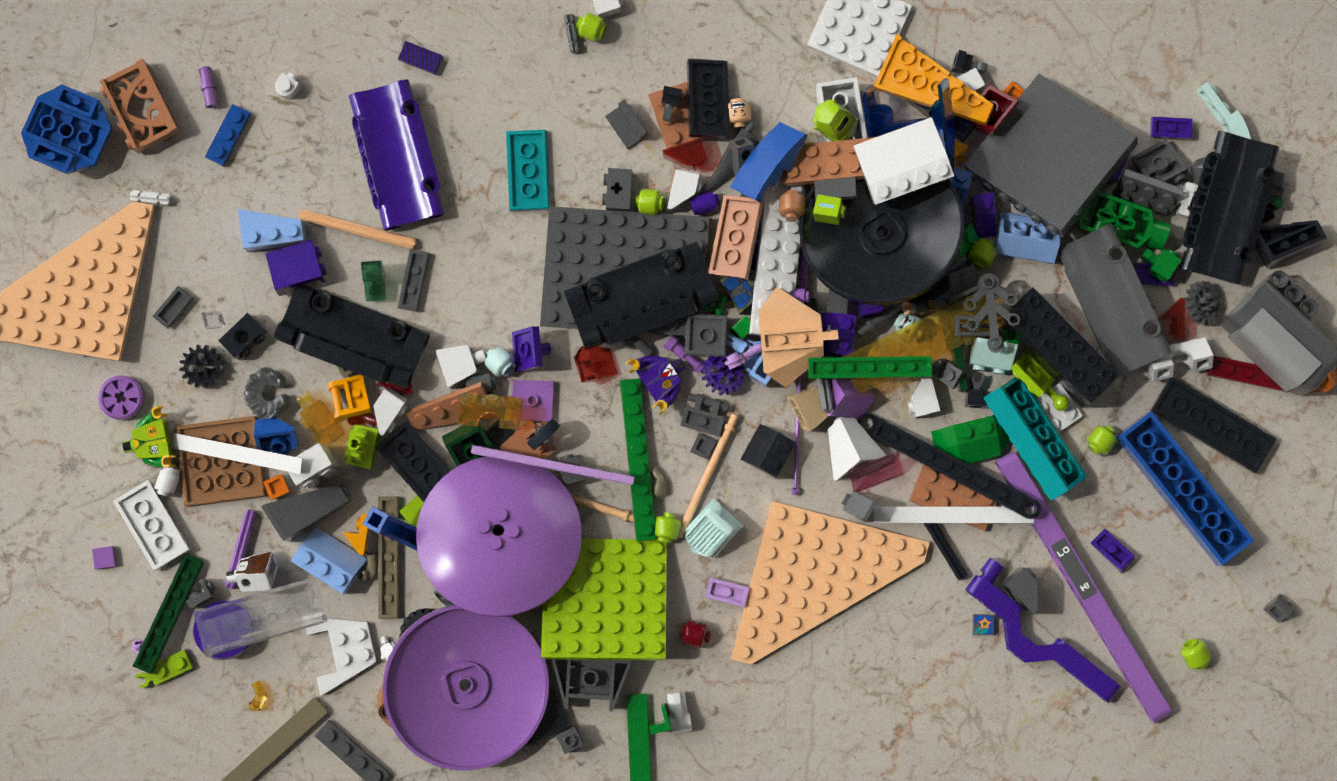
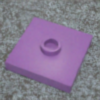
(536, 399)

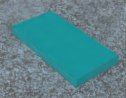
(527, 170)

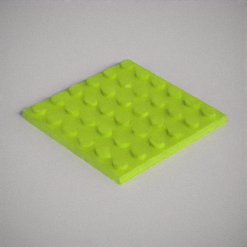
(610, 604)

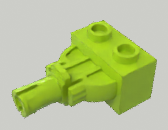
(362, 446)

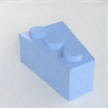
(269, 231)

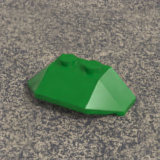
(972, 439)

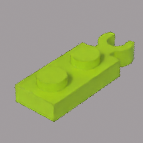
(167, 669)

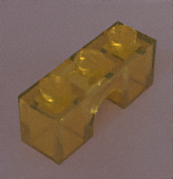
(474, 406)

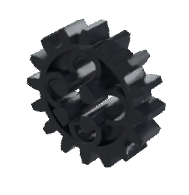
(208, 357)

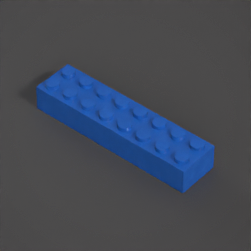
(1184, 489)

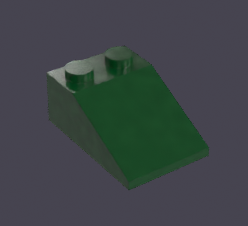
(460, 442)

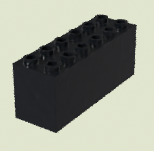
(1060, 349)

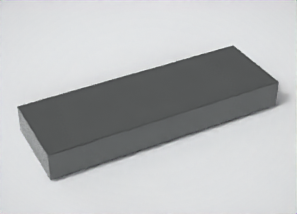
(413, 280)

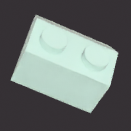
(982, 357)

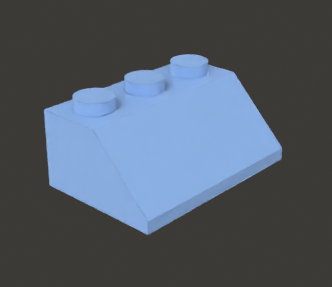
(1024, 238)
(329, 560)

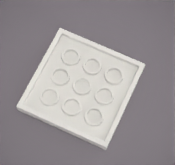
(859, 31)

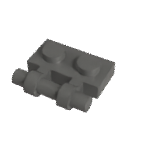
(704, 421)

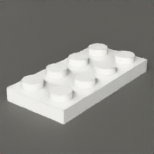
(151, 525)

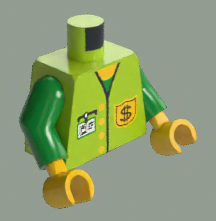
(152, 440)

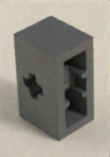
(619, 178)

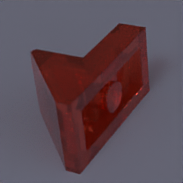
(1176, 313)

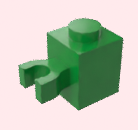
(1162, 264)

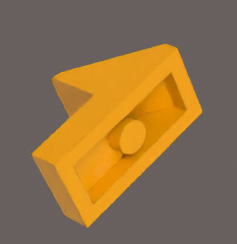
(360, 540)

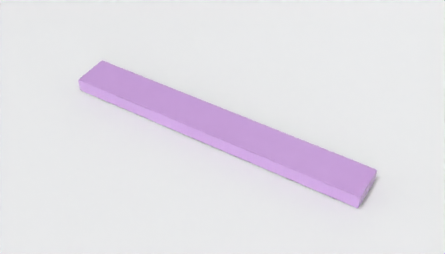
(550, 464)

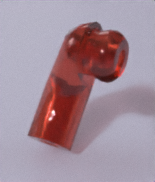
(364, 418)

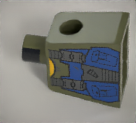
(739, 291)

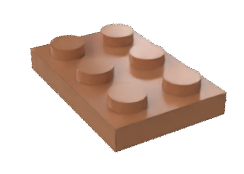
(677, 130)

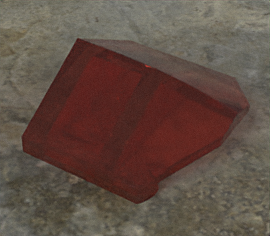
(595, 364)

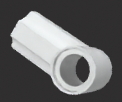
(679, 718)

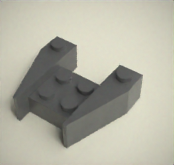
(591, 679)

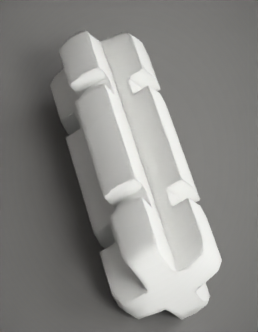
(150, 197)

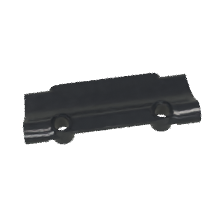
(1229, 207)
(641, 296)
(351, 336)

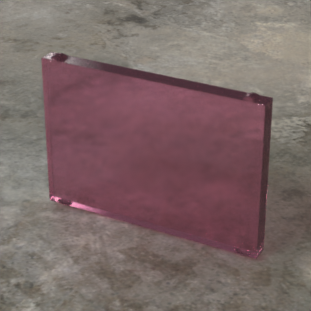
(876, 472)

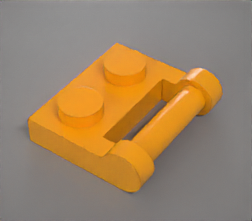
(355, 394)

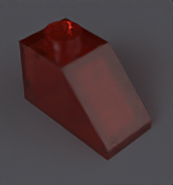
(687, 155)

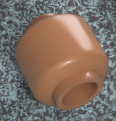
(792, 205)

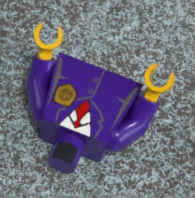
(659, 378)

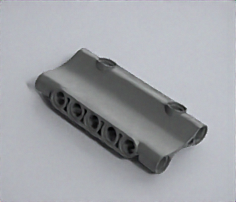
(1113, 300)

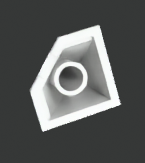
(850, 447)

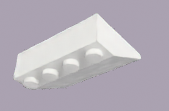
(903, 161)

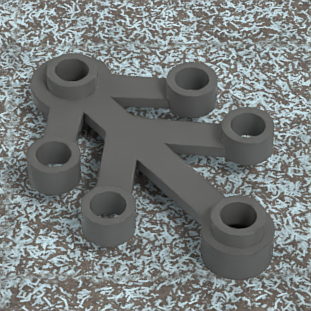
(990, 309)

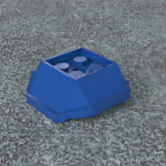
(50, 118)

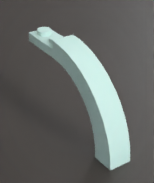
(1230, 122)

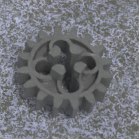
(1207, 310)

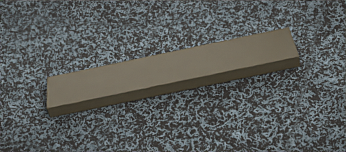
(388, 565)
(278, 742)

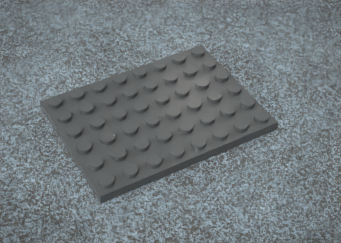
(597, 241)

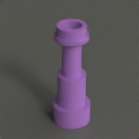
(679, 350)

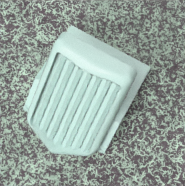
(711, 530)

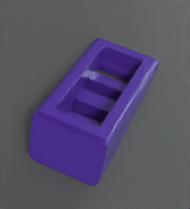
(868, 311)

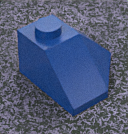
(275, 436)

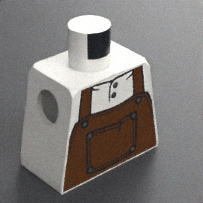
(254, 572)

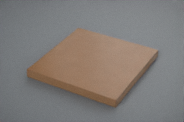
(217, 479)

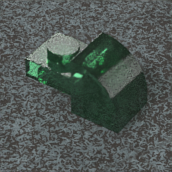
(374, 280)

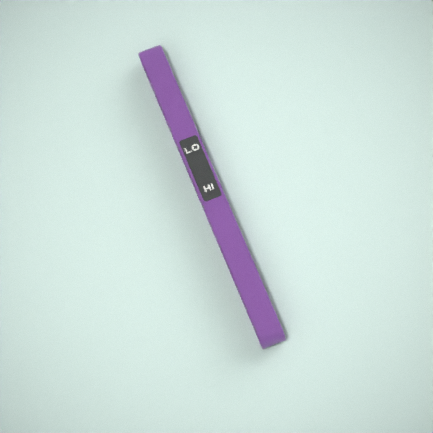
(1087, 593)

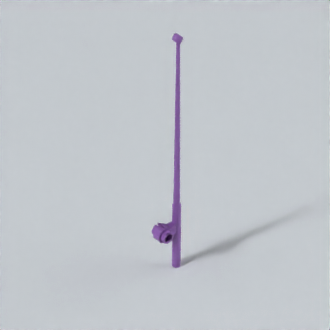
(803, 296)

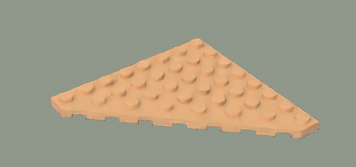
(83, 293)
(813, 570)

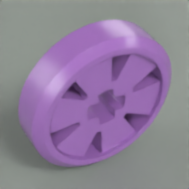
(132, 392)

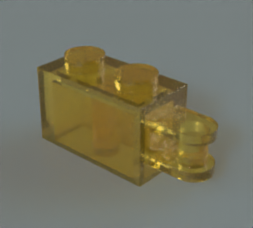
(319, 420)

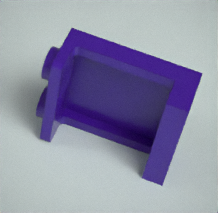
(295, 266)

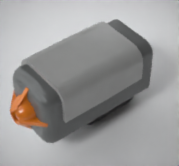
(1282, 338)

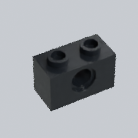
(231, 338)

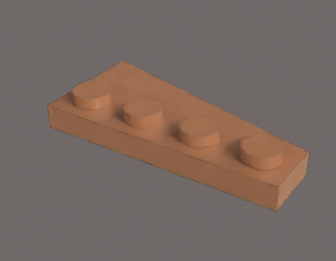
(443, 409)

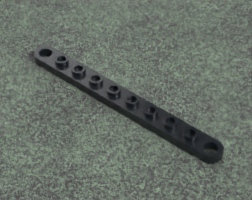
(950, 466)

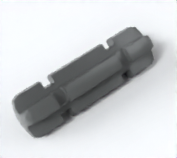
(572, 33)

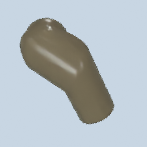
(370, 569)

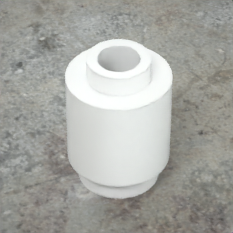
(167, 481)

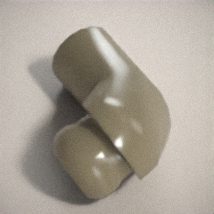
(660, 484)

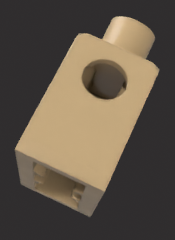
(807, 408)

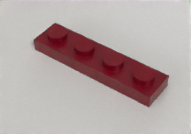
(1241, 372)

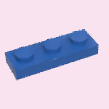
(228, 135)

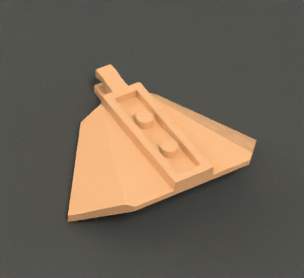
(790, 336)

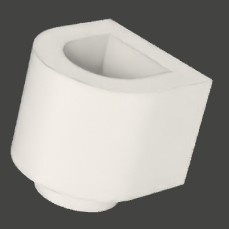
(287, 86)

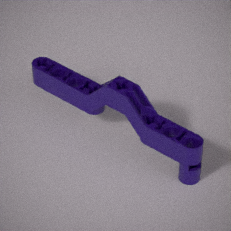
(1025, 650)

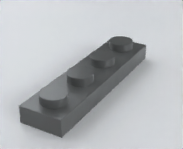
(351, 753)

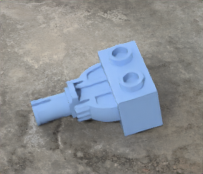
(754, 365)

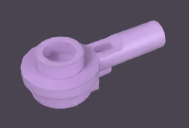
(735, 360)

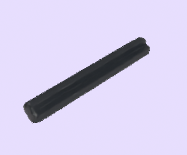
(946, 550)

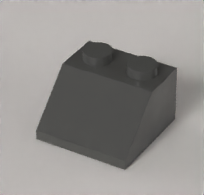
(1023, 588)

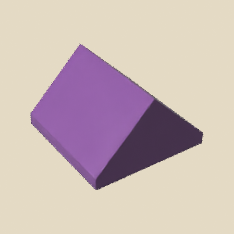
(847, 401)

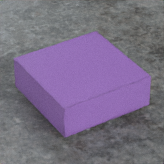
(104, 557)

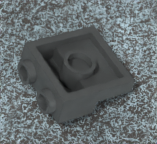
(1161, 163)

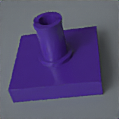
(528, 349)

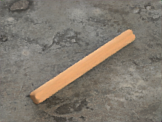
(357, 229)

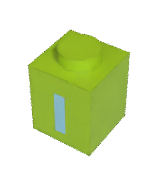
(829, 209)

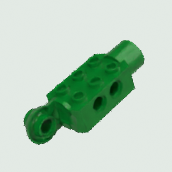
(1131, 221)

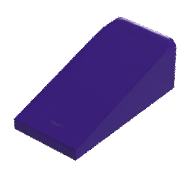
(1113, 550)

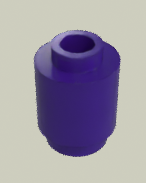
(705, 203)

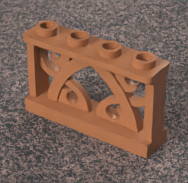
(144, 79)

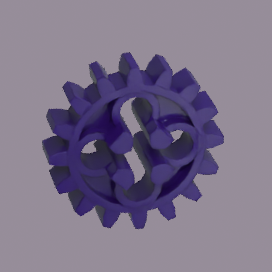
(713, 379)

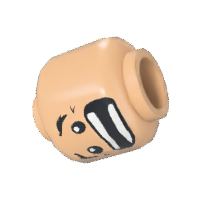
(739, 113)

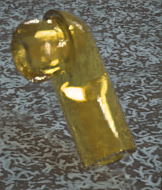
(259, 698)

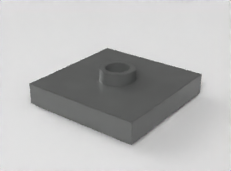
(706, 335)

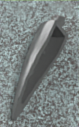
(725, 166)

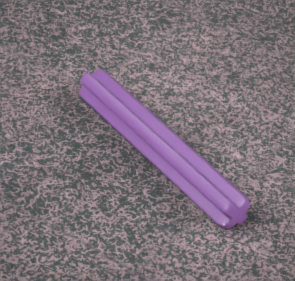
(242, 543)

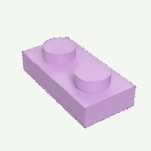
(727, 592)

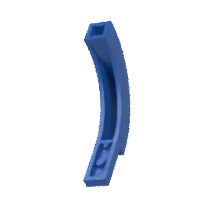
(391, 527)

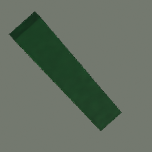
(168, 614)

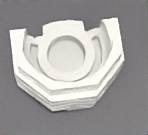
(1185, 202)

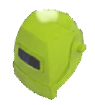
(834, 121)

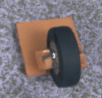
(533, 439)

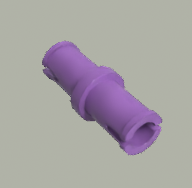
(208, 87)

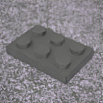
(1147, 192)

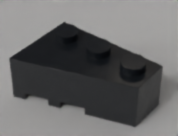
(1286, 241)

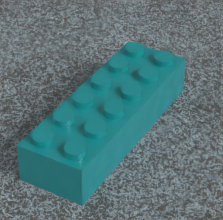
(1035, 438)

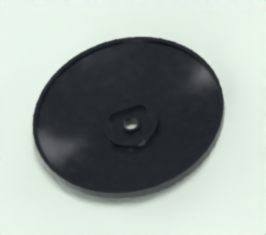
(876, 270)

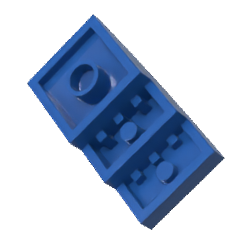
(768, 160)

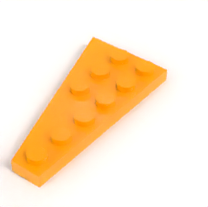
(916, 77)

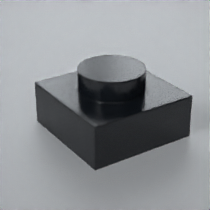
(498, 434)

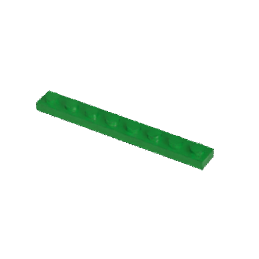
(637, 459)

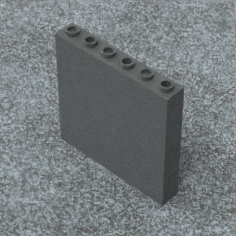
(1051, 155)

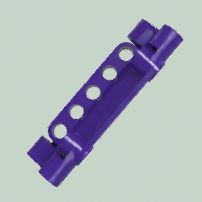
(396, 155)

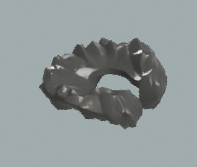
(253, 393)

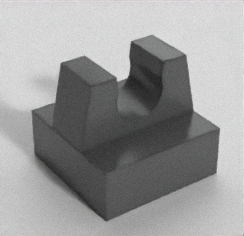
(1278, 608)

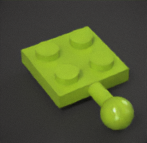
(1038, 380)

